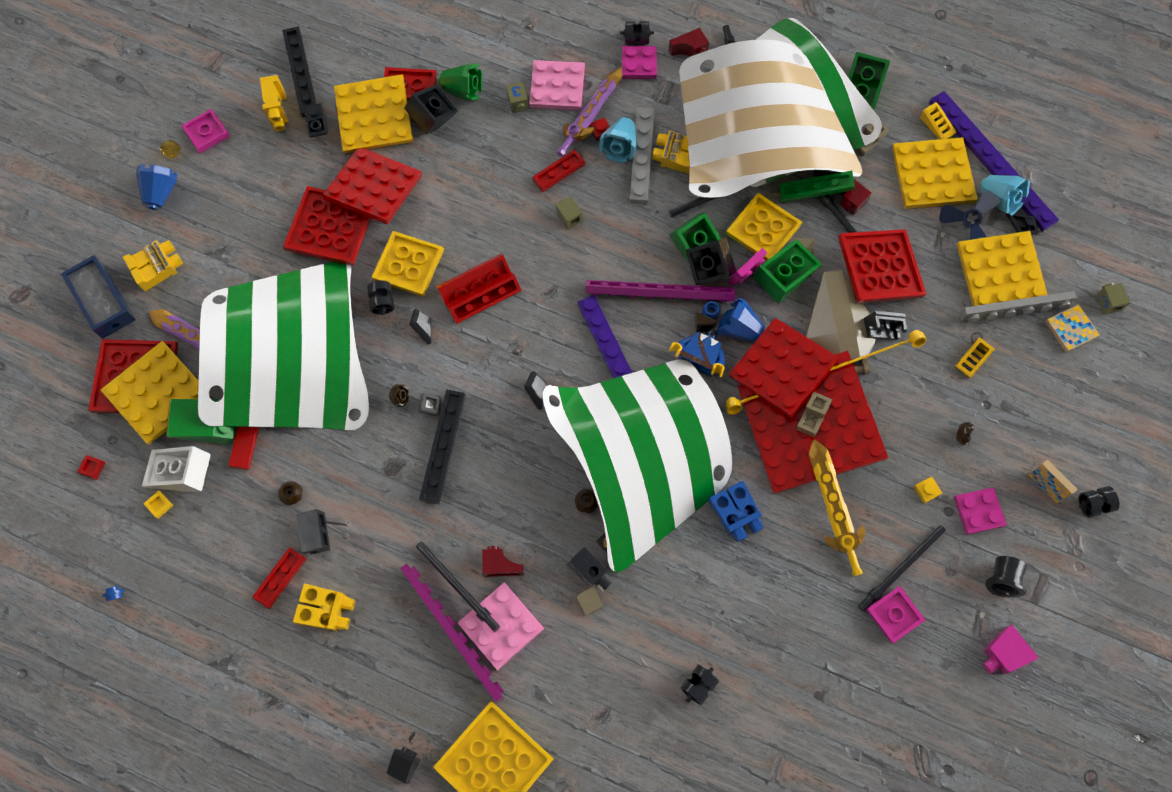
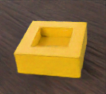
(927, 490)
(158, 504)

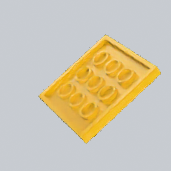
(373, 113)
(934, 173)
(1001, 268)
(146, 388)
(493, 756)

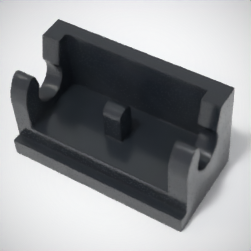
(885, 325)
(313, 532)

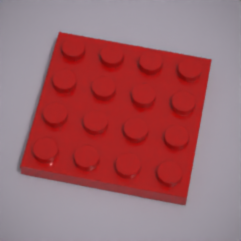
(372, 185)
(326, 229)
(881, 266)
(114, 359)
(783, 367)

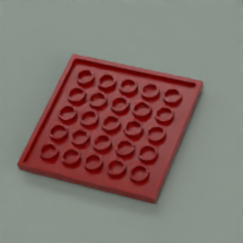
(845, 431)

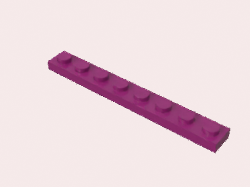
(654, 290)
(457, 638)

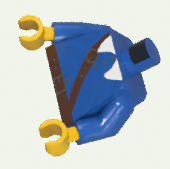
(701, 352)

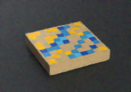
(1072, 328)
(1052, 481)

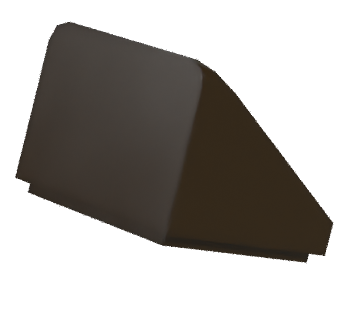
(703, 323)

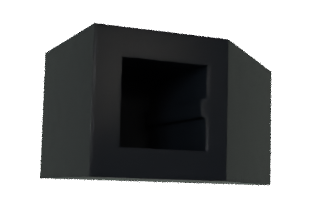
(316, 120)
(403, 764)

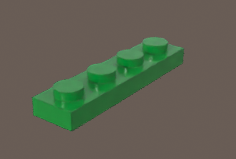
(817, 186)

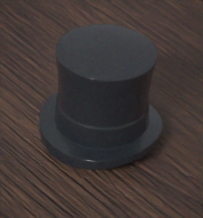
(1007, 577)

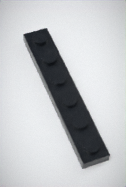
(299, 68)
(442, 447)

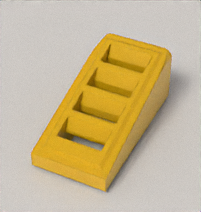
(937, 113)
(982, 345)

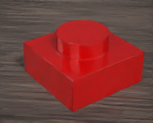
(600, 127)

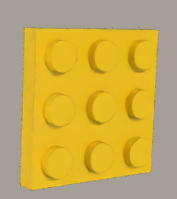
(763, 226)
(408, 263)

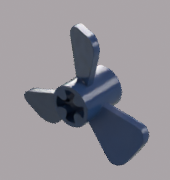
(986, 202)

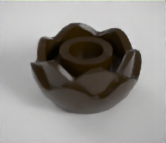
(399, 395)
(964, 433)
(294, 497)
(586, 507)

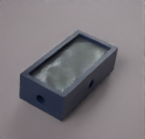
(98, 297)

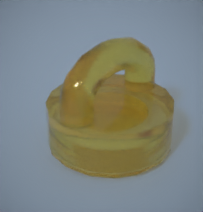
(170, 148)

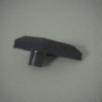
(1023, 223)
(421, 325)
(535, 386)

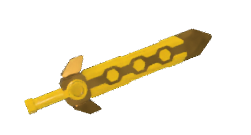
(836, 509)

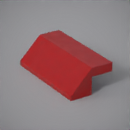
(478, 288)

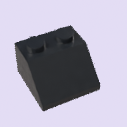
(430, 109)
(711, 261)

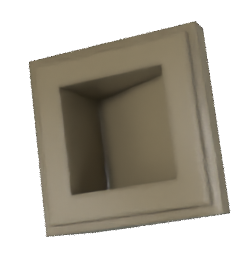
(589, 601)

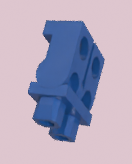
(736, 510)

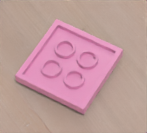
(557, 85)
(515, 631)

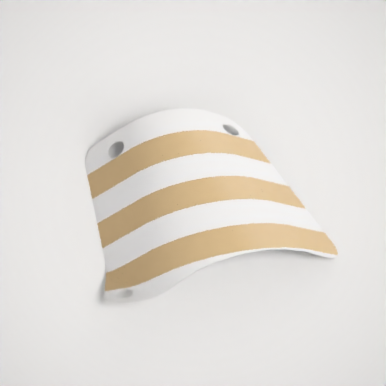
(758, 118)

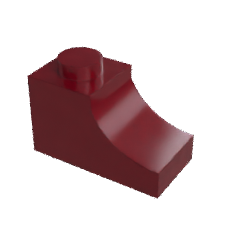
(689, 43)
(855, 199)
(497, 565)

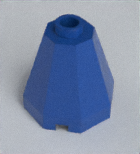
(155, 185)
(741, 322)

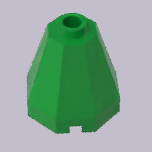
(463, 81)

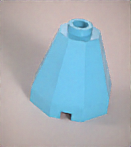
(619, 140)
(1008, 189)

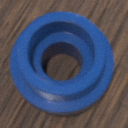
(711, 305)
(113, 593)

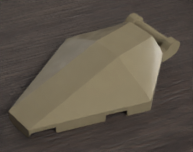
(839, 320)

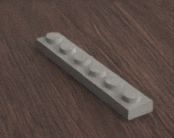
(642, 156)
(1024, 306)

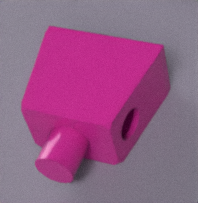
(1008, 652)

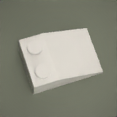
(177, 469)

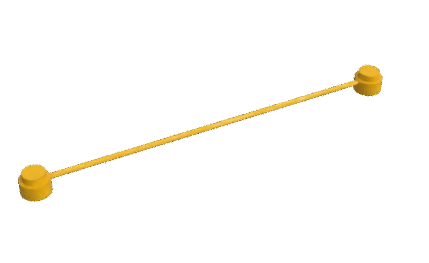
(916, 339)

